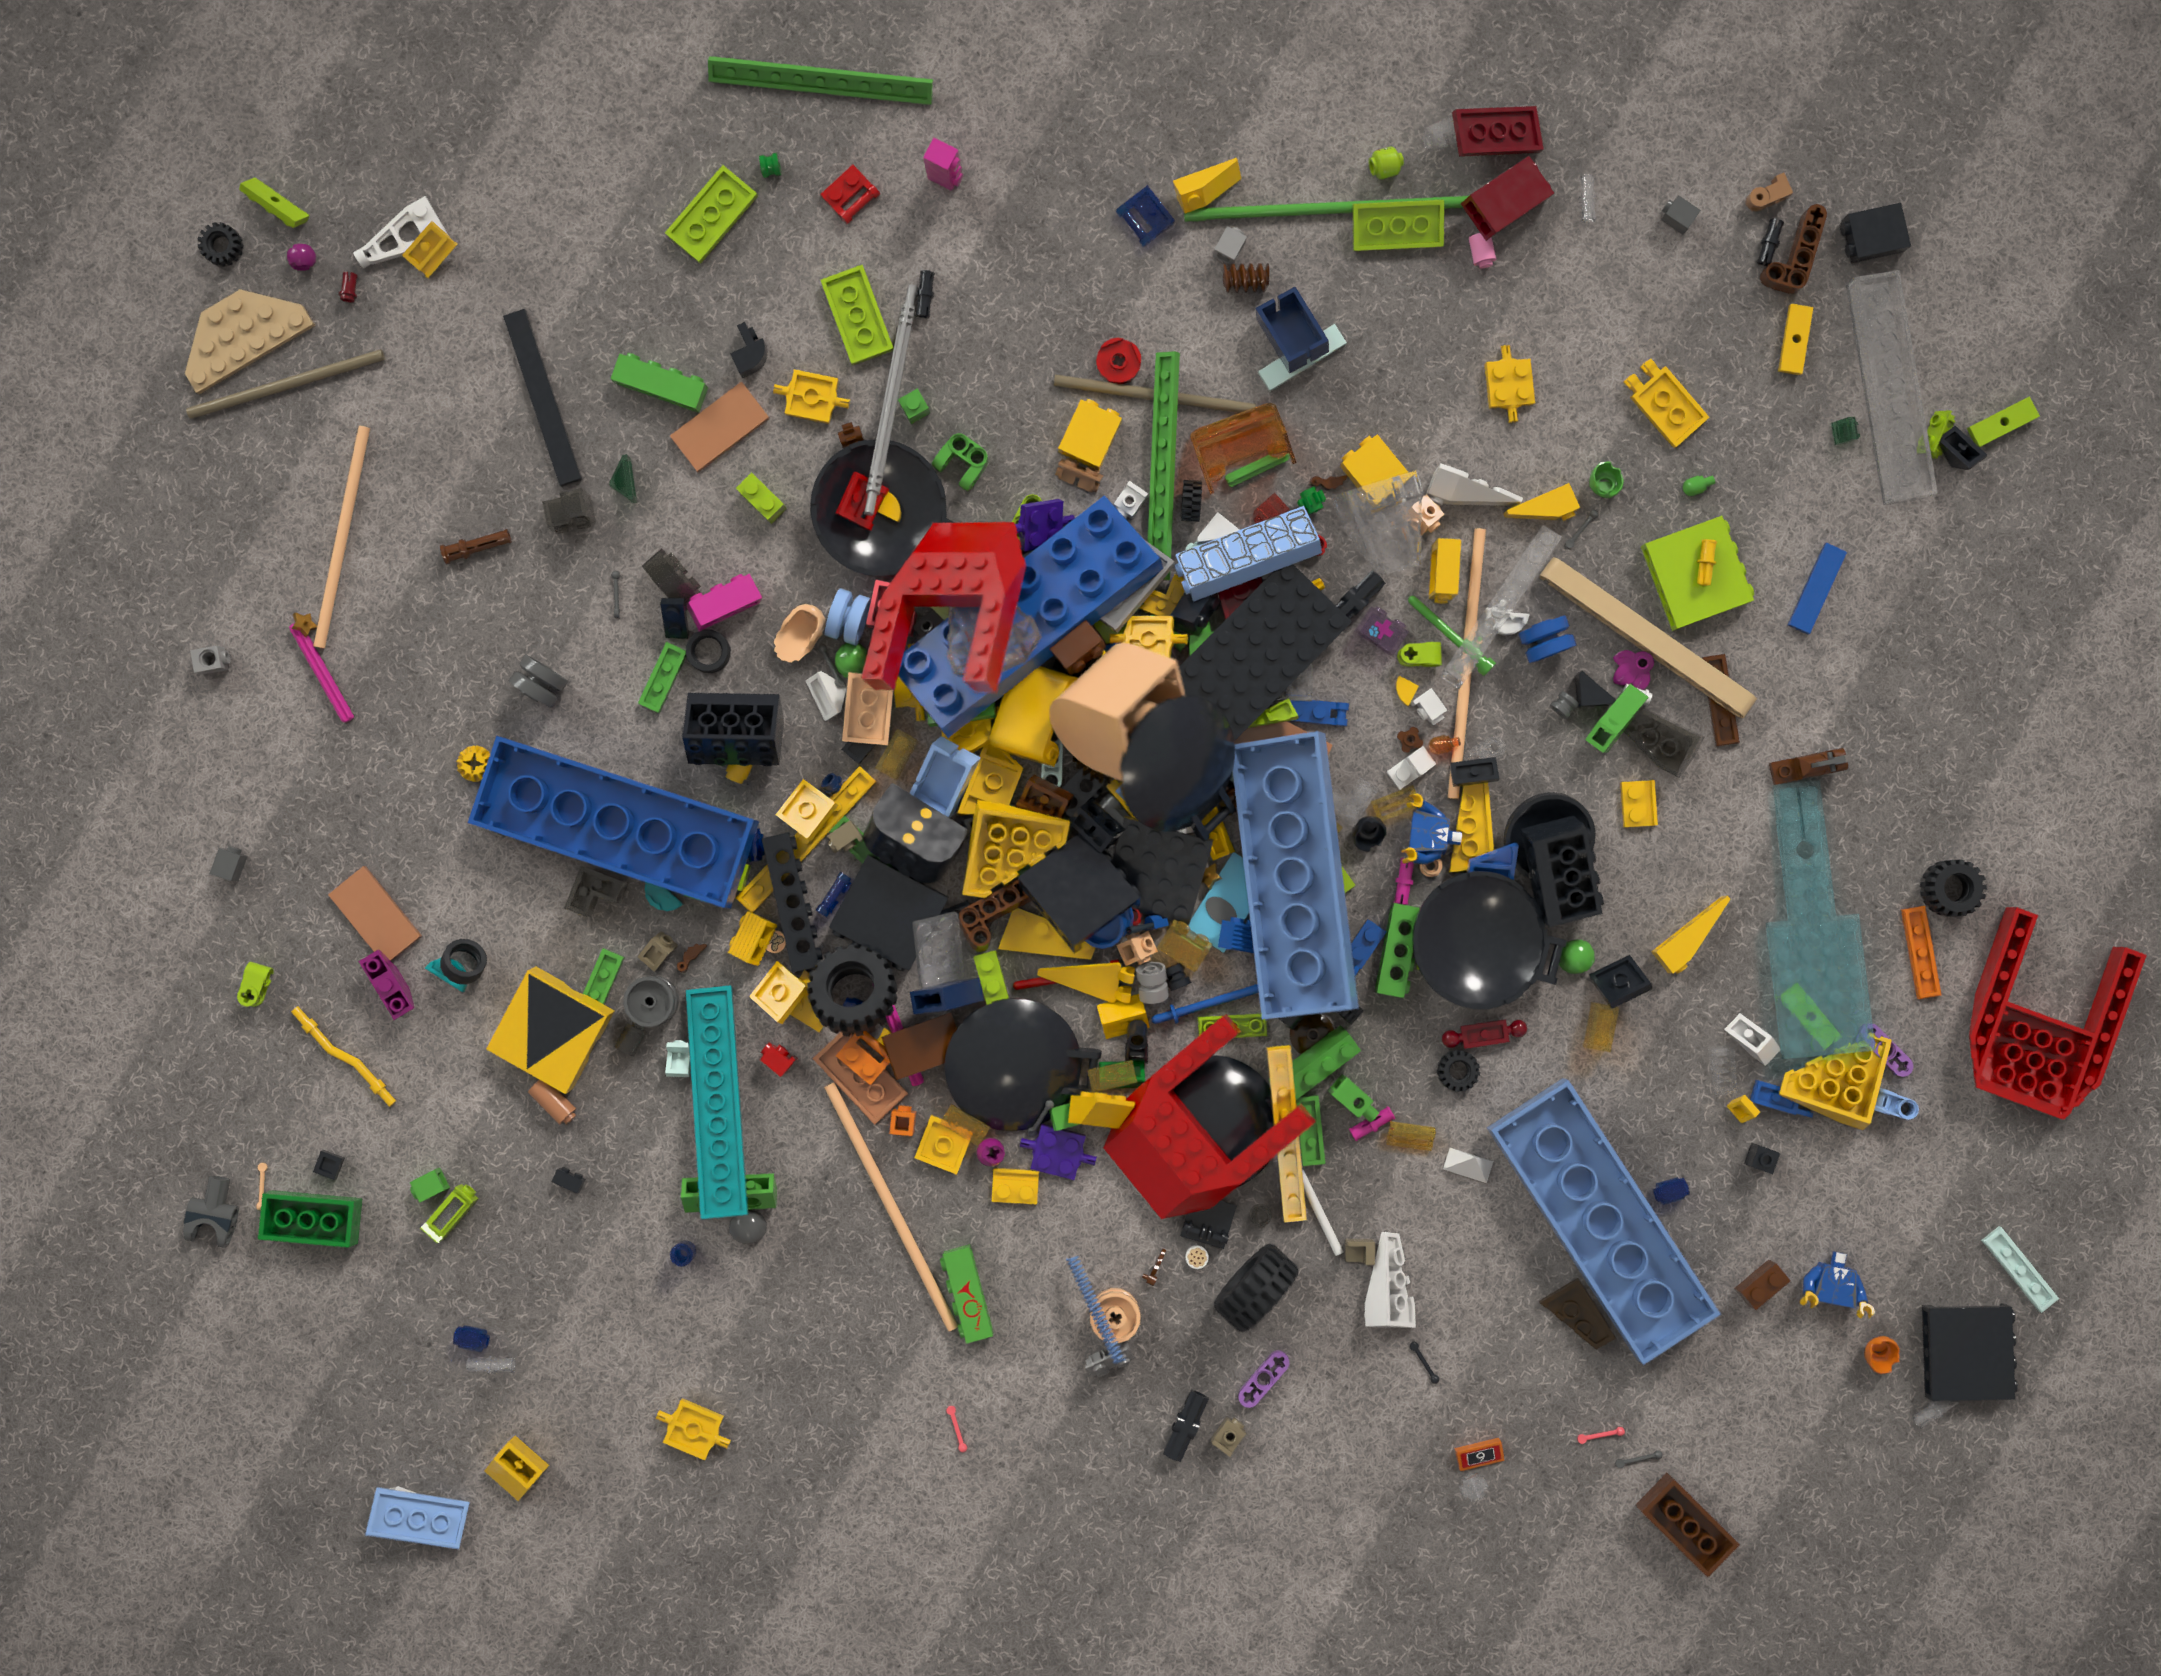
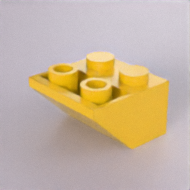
(1099, 1109)
(516, 1468)

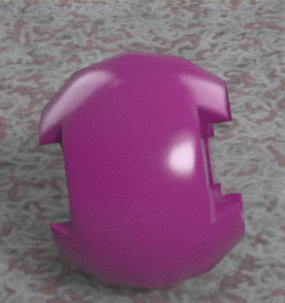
(301, 257)
(983, 1151)

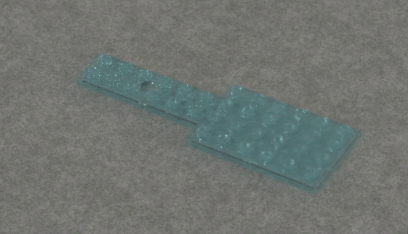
(1814, 953)

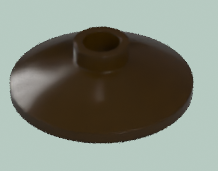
(1311, 1022)

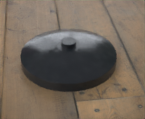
(1539, 810)

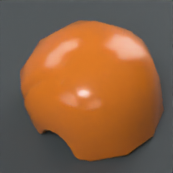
(1883, 1361)

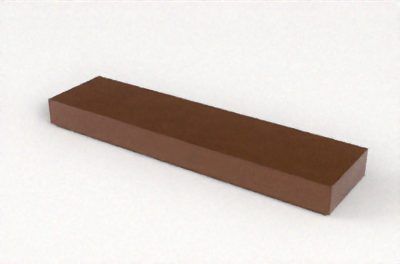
(1723, 721)

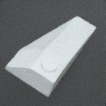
(1454, 488)
(1387, 1296)

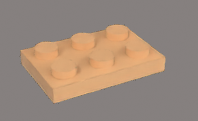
(866, 712)

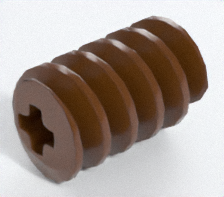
(1246, 277)

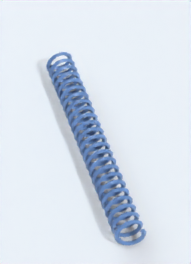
(1095, 1310)

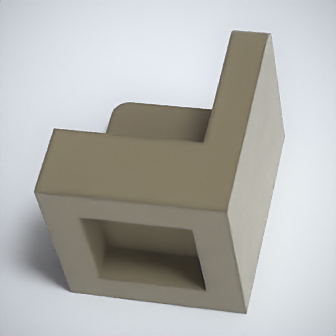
(1360, 1251)

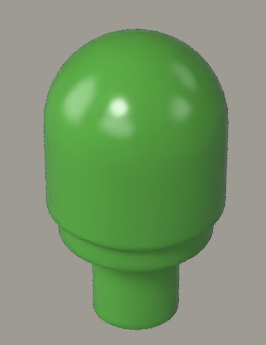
(1697, 485)

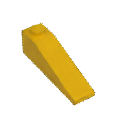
(1684, 943)

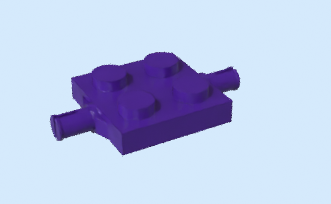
(1040, 522)
(1058, 1152)

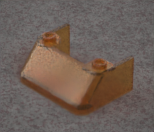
(1239, 439)

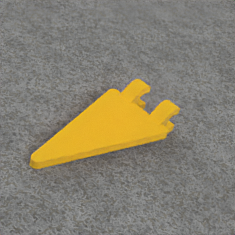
(1094, 979)

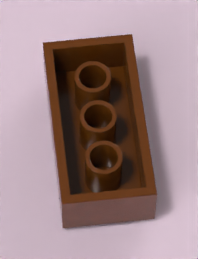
(1687, 1525)

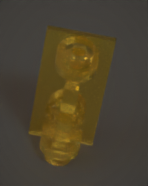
(965, 1125)

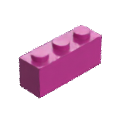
(943, 164)
(723, 601)

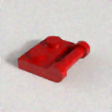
(844, 189)
(855, 500)

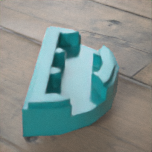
(661, 898)
(434, 967)

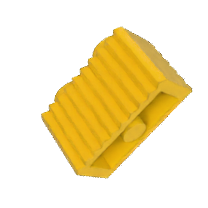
(752, 938)

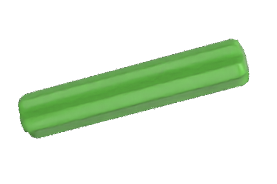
(1253, 469)

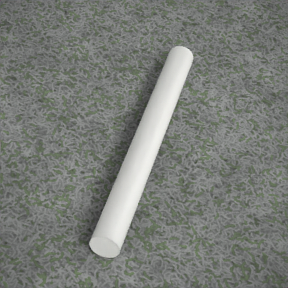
(1318, 1210)

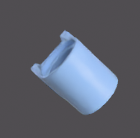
(1891, 1103)

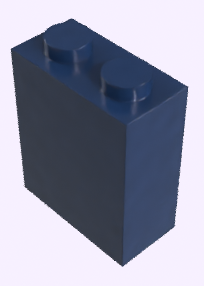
(946, 996)

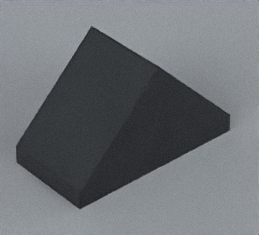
(1960, 449)
(1590, 693)

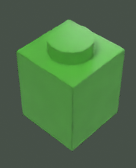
(914, 406)
(429, 1185)

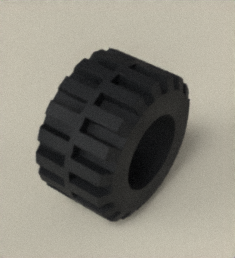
(1971, 884)

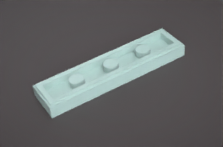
(1277, 374)
(2020, 1269)

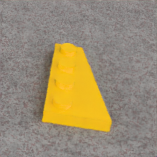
(1475, 825)
(1036, 935)

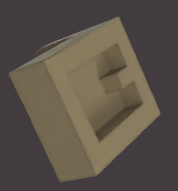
(657, 950)

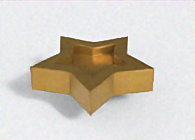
(303, 623)
(1210, 876)

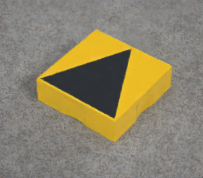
(550, 1030)

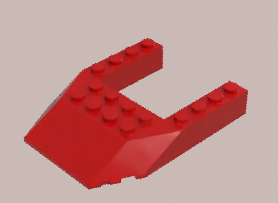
(952, 568)
(2034, 1055)
(1170, 1152)

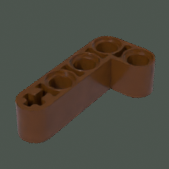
(1799, 248)
(982, 918)

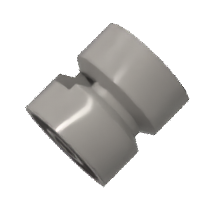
(1153, 982)

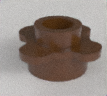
(1406, 745)

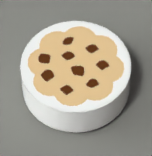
(1197, 1257)

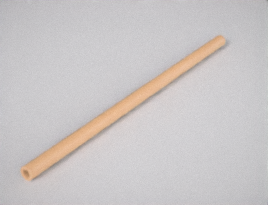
(1470, 621)
(891, 1206)

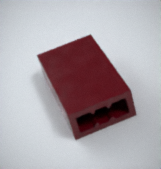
(1507, 198)

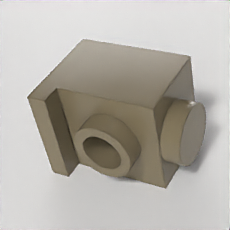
(844, 837)
(1228, 1426)

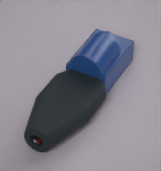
(1151, 922)

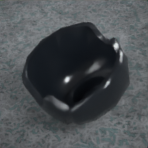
(1368, 833)

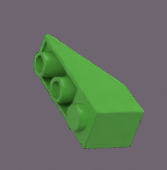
(1616, 719)

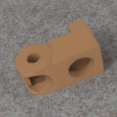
(1764, 197)

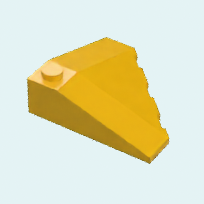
(1005, 842)
(1840, 1085)

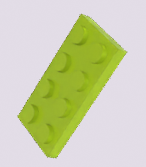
(711, 214)
(1398, 225)
(857, 315)

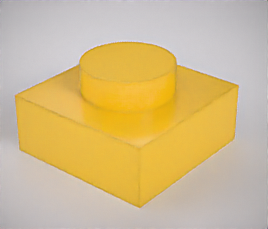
(1743, 1109)

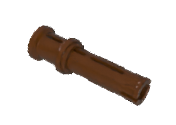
(465, 548)

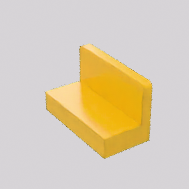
(1118, 1015)

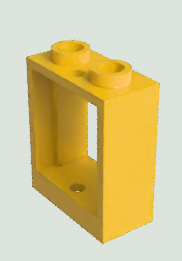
(1444, 570)

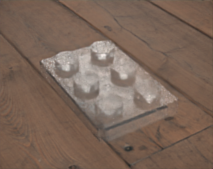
(938, 949)

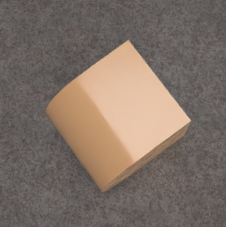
(1108, 702)

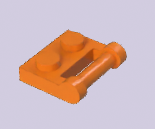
(860, 1061)

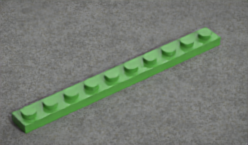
(820, 80)
(1163, 452)

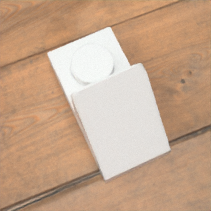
(1411, 768)

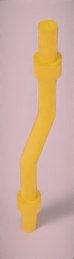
(376, 1085)

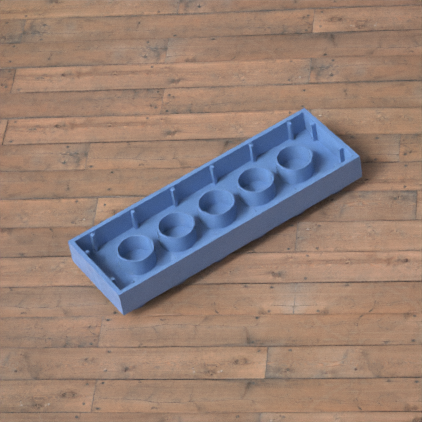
(1294, 876)
(1603, 1221)

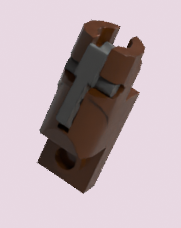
(1808, 766)

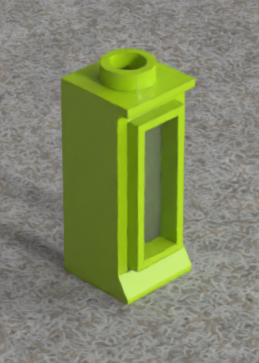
(450, 1212)

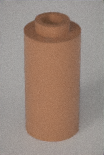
(553, 1102)

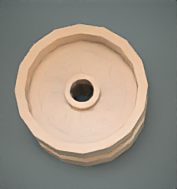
(1120, 1303)

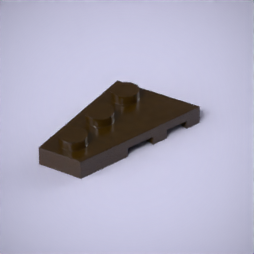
(1579, 1312)

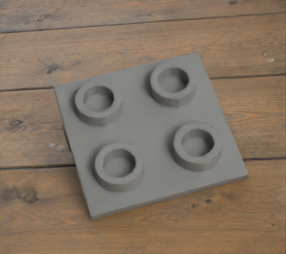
(1100, 1366)

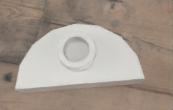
(1513, 624)

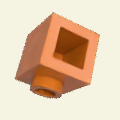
(903, 1121)

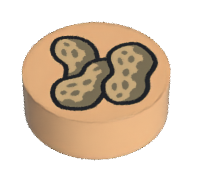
(777, 943)

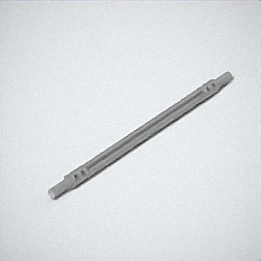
(890, 400)

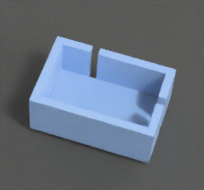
(947, 776)

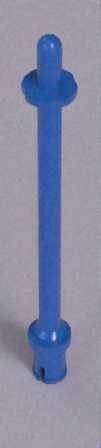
(1202, 1005)

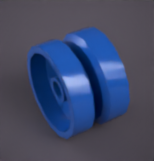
(1547, 639)
(1112, 932)

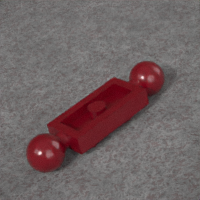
(1484, 1033)

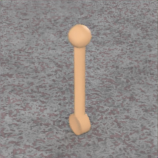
(262, 1167)

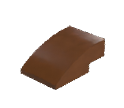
(1044, 798)
(919, 1045)

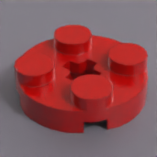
(1123, 349)

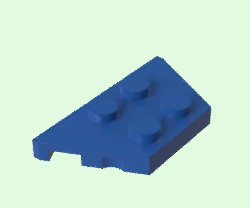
(1497, 861)

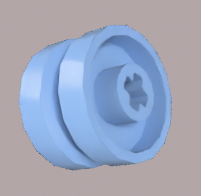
(847, 617)

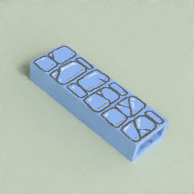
(1247, 554)

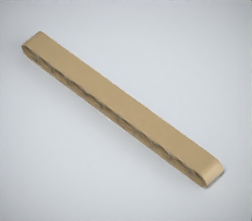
(1648, 638)

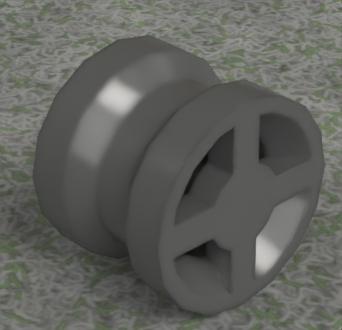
(1564, 705)

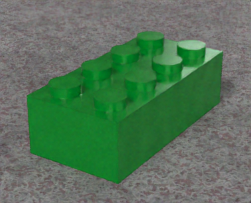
(310, 1218)

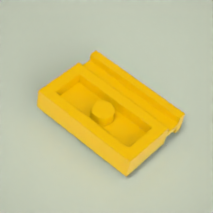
(429, 249)
(1639, 803)
(1015, 1186)

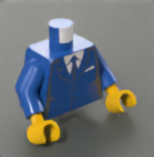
(1428, 833)
(1835, 1285)

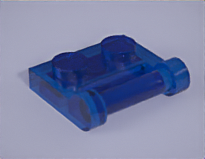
(1150, 210)
(830, 901)

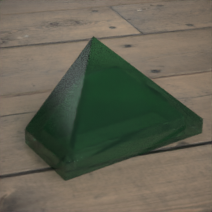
(623, 479)

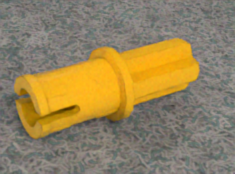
(1706, 562)

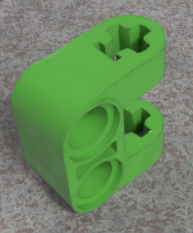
(948, 452)

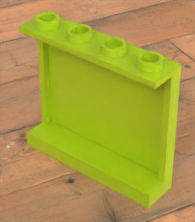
(1675, 573)

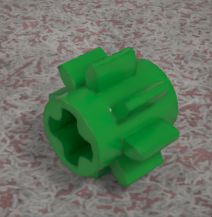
(1312, 500)

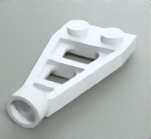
(419, 212)

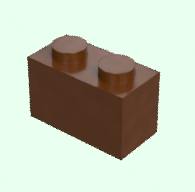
(1078, 648)
(1762, 1284)

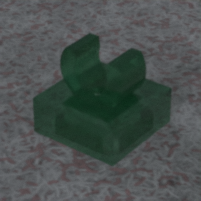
(1845, 430)

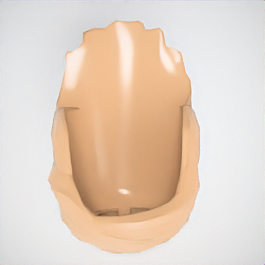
(799, 633)

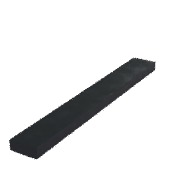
(542, 397)

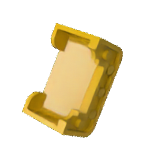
(1024, 718)

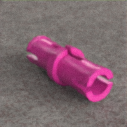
(1404, 882)
(1365, 1127)

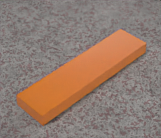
(1921, 952)

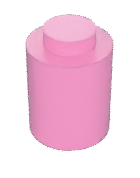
(1482, 251)

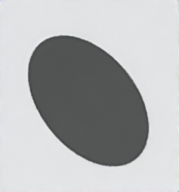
(1220, 909)

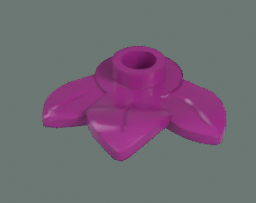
(1630, 671)

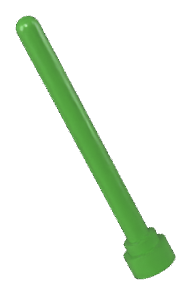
(1484, 664)

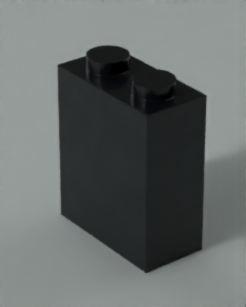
(1875, 233)

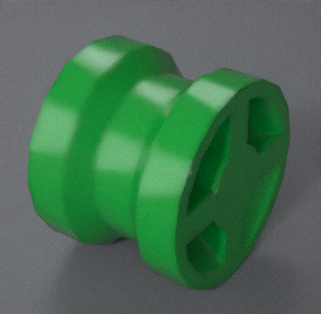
(770, 165)

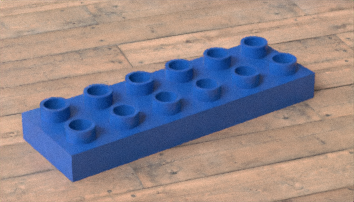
(1065, 581)
(613, 822)

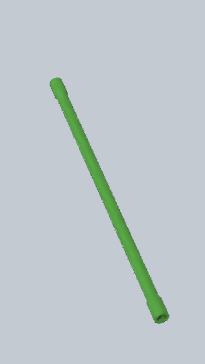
(1298, 209)

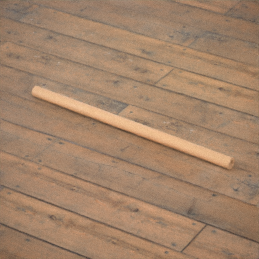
(341, 537)

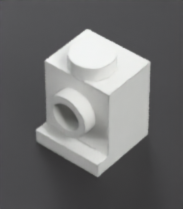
(1138, 496)
(1429, 707)

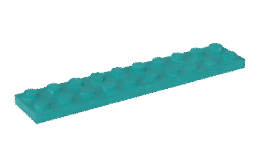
(716, 1102)

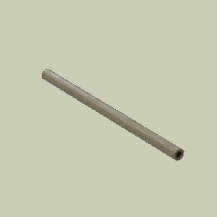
(285, 384)
(1148, 393)

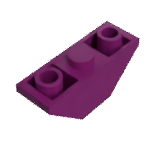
(388, 983)

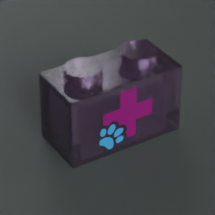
(1382, 630)

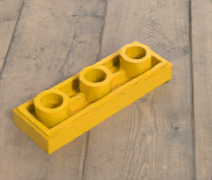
(1796, 326)

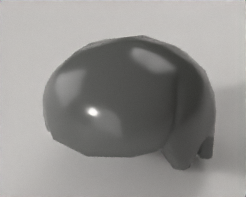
(748, 1228)

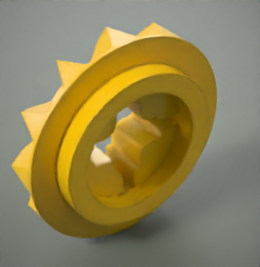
(468, 754)

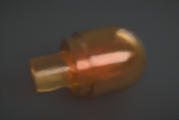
(1443, 744)

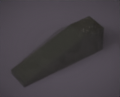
(1664, 741)

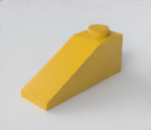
(1206, 185)
(1548, 506)

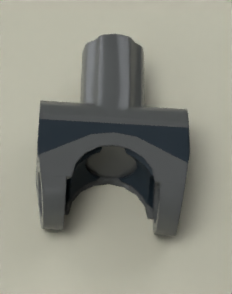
(212, 1211)

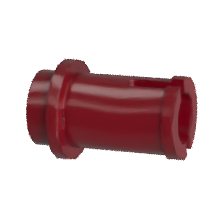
(348, 288)

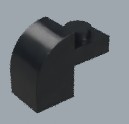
(753, 355)

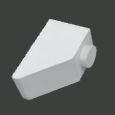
(1753, 1039)

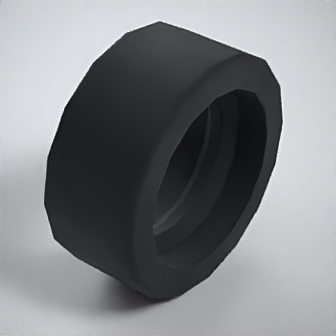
(696, 638)
(456, 975)

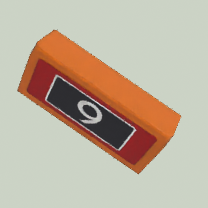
(1479, 1454)

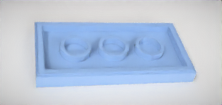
(417, 1518)

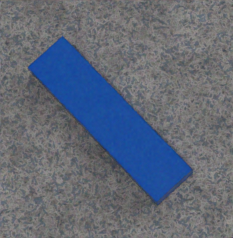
(1817, 588)

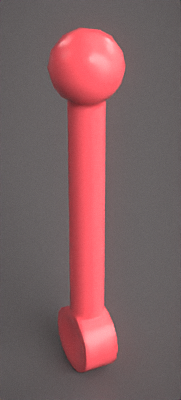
(951, 1411)
(1582, 1438)

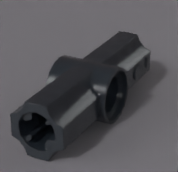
(1360, 595)
(1186, 1425)

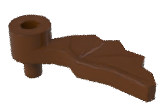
(1330, 482)
(691, 954)
(1151, 1279)

